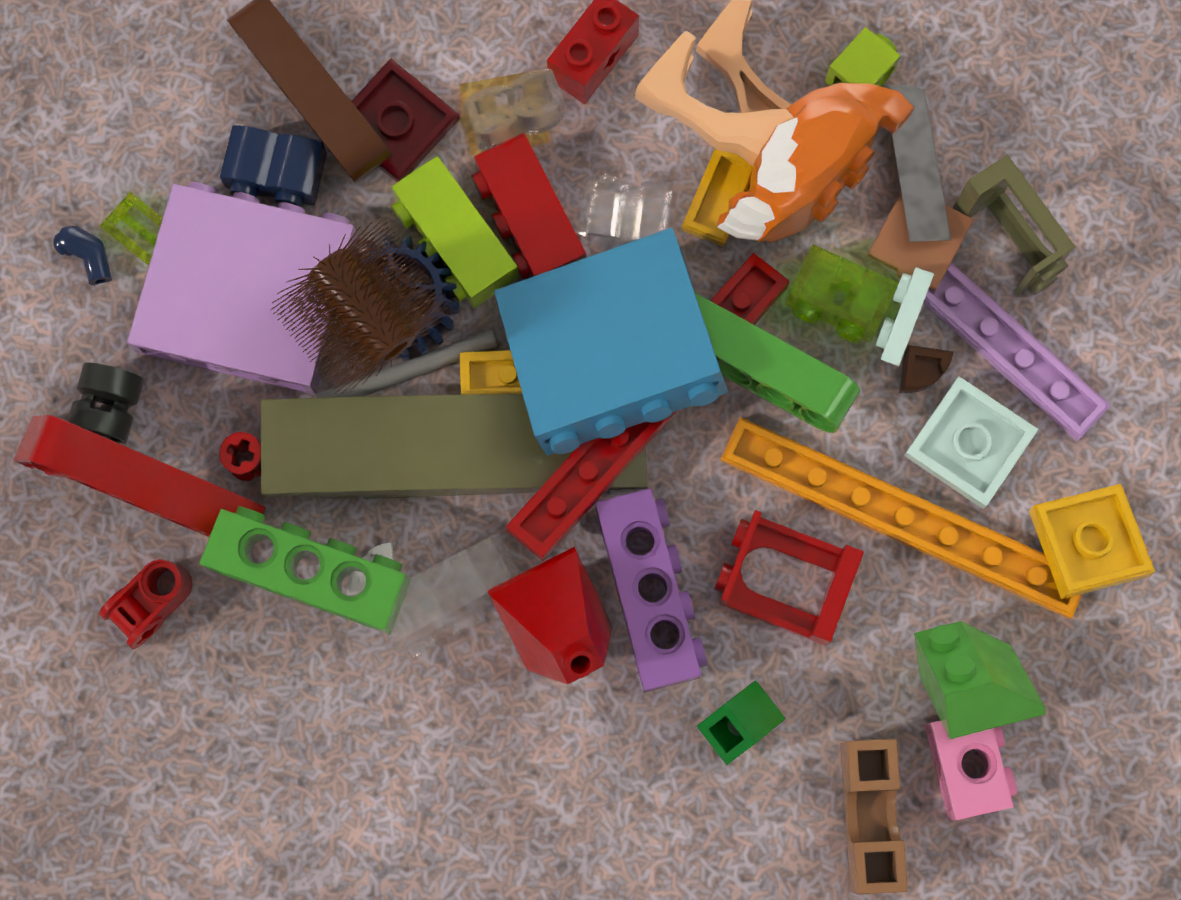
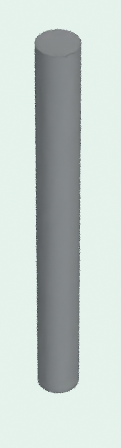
(414, 367)

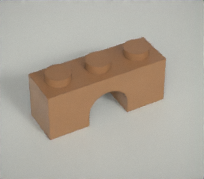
(872, 830)

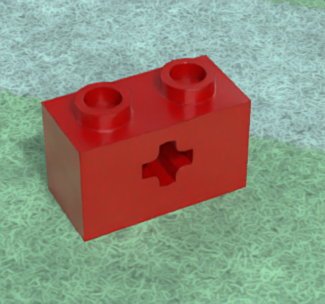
(593, 47)

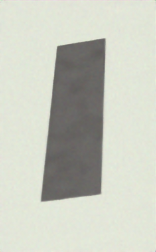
(919, 171)

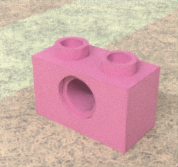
(962, 794)

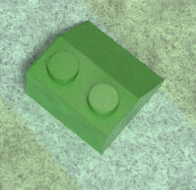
(974, 679)

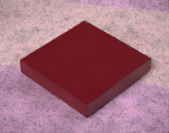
(404, 117)

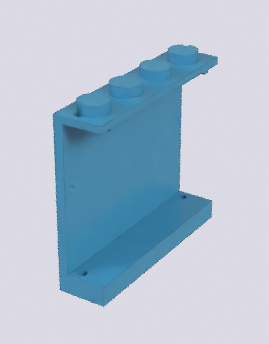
(609, 343)

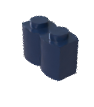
(273, 165)

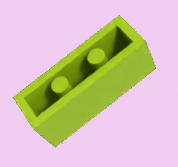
(455, 230)

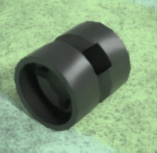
(110, 387)

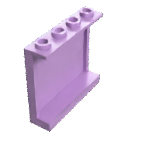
(217, 279)

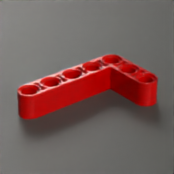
(125, 474)

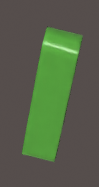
(778, 370)

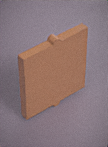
(898, 253)

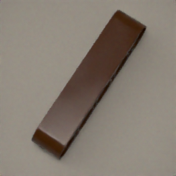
(310, 88)

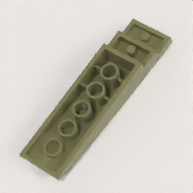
(408, 447)

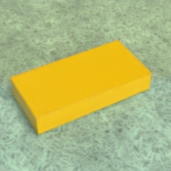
(722, 180)

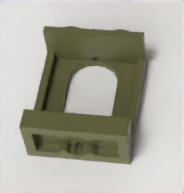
(988, 190)

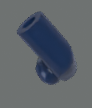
(78, 242)

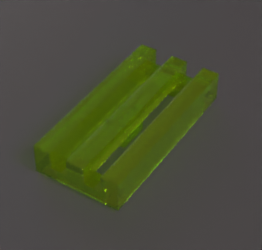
(120, 213)

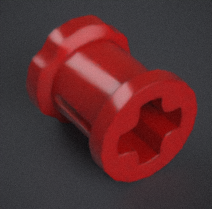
(241, 442)

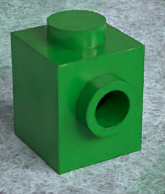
(741, 722)

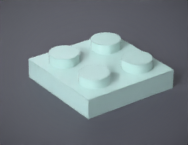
(896, 333)
(971, 442)

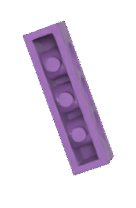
(618, 520)

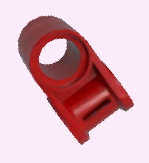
(140, 607)

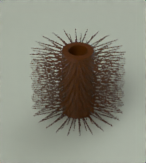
(361, 307)

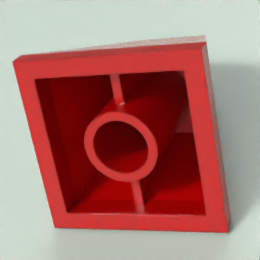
(555, 618)

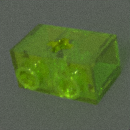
(865, 300)

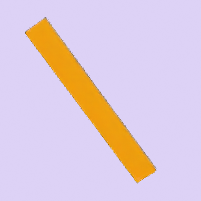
(896, 514)

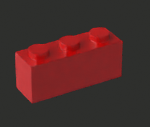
(526, 207)

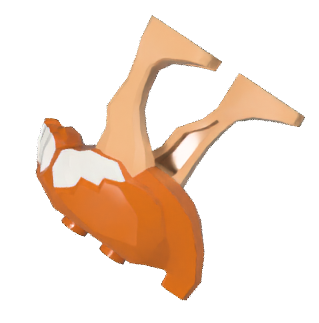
(796, 150)

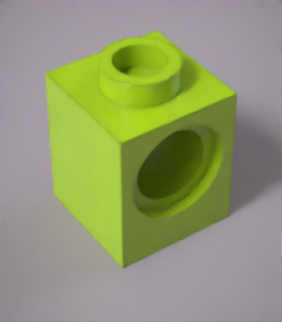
(865, 60)

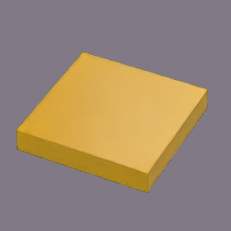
(1091, 541)

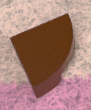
(923, 367)

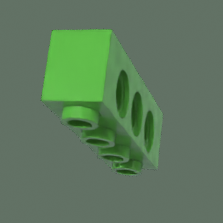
(230, 555)

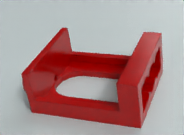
(768, 534)

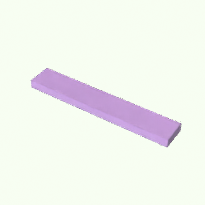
(1014, 352)

